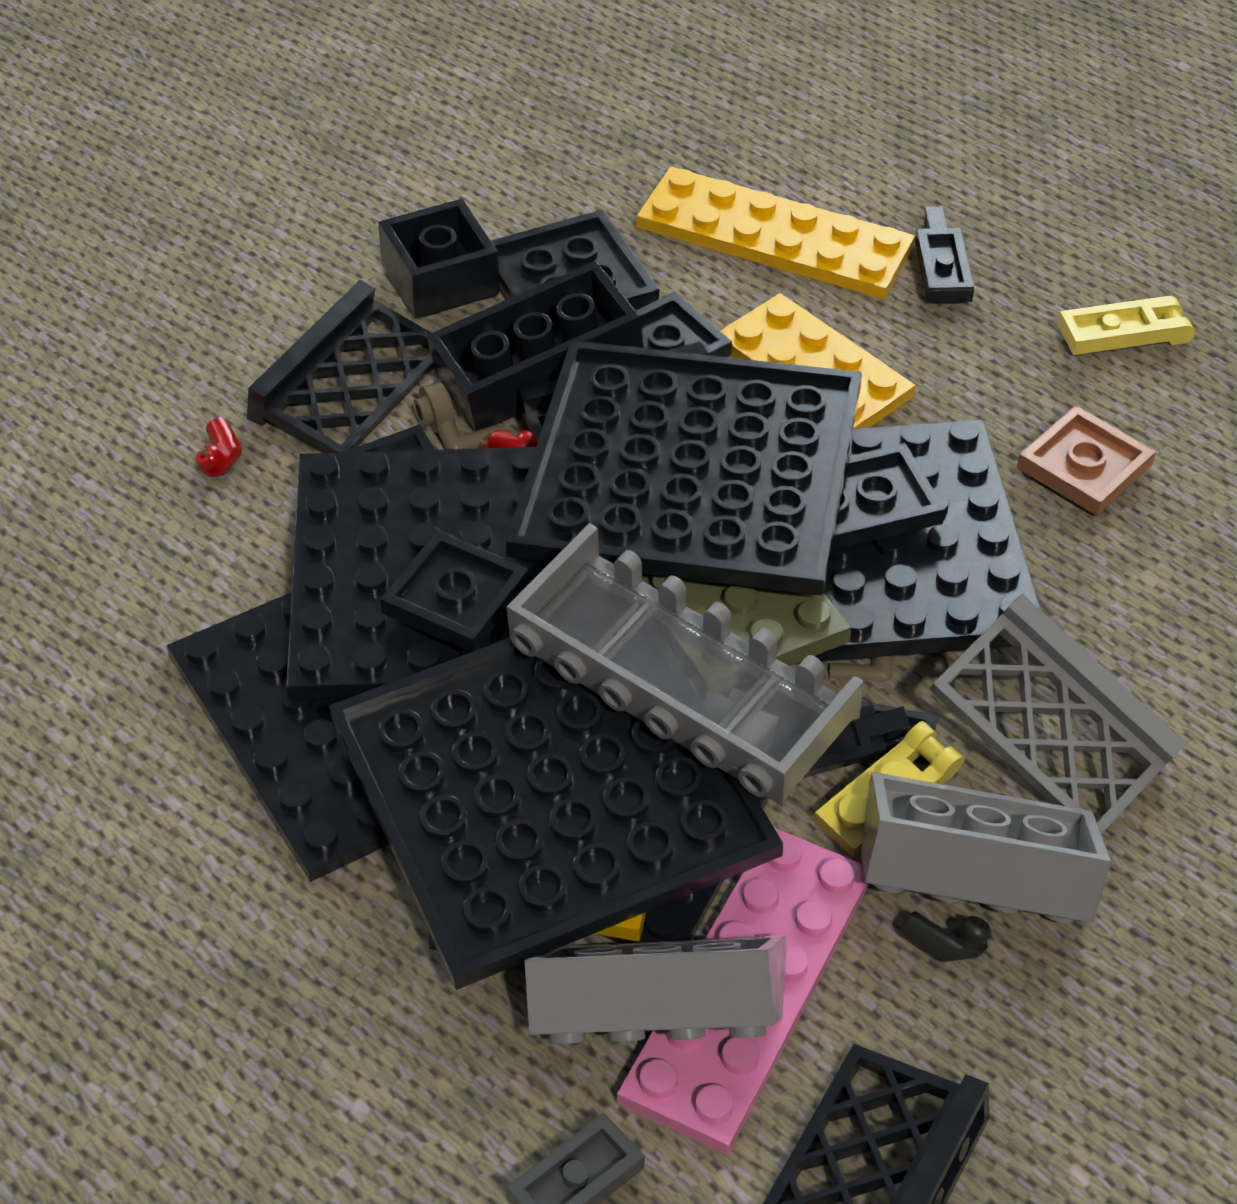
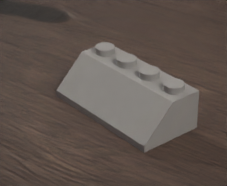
(983, 849)
(657, 988)

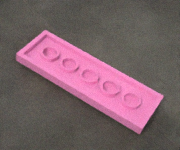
(714, 1081)

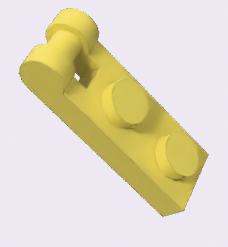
(1125, 325)
(845, 813)

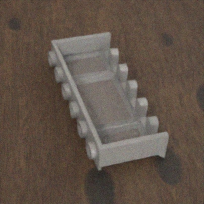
(681, 668)

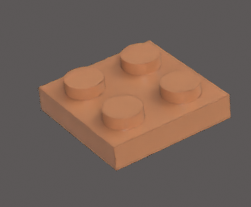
(1086, 460)

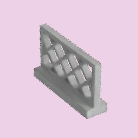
(1076, 678)

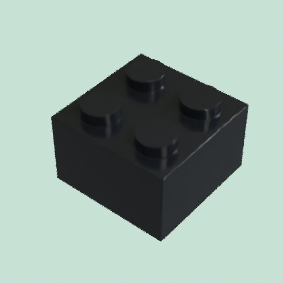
(439, 258)

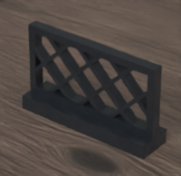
(313, 357)
(938, 1159)

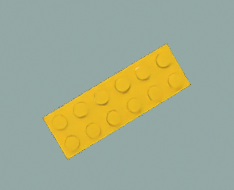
(776, 232)

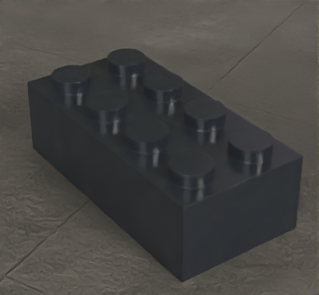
(527, 340)

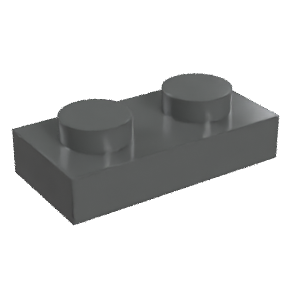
(581, 1169)

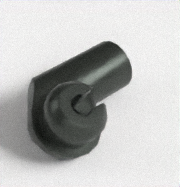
(947, 944)

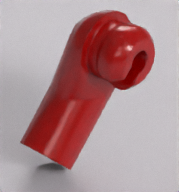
(505, 439)

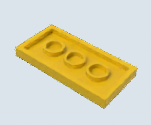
(790, 335)

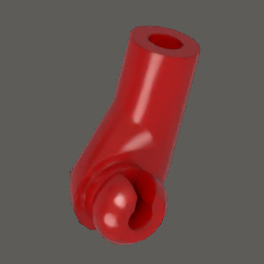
(223, 452)

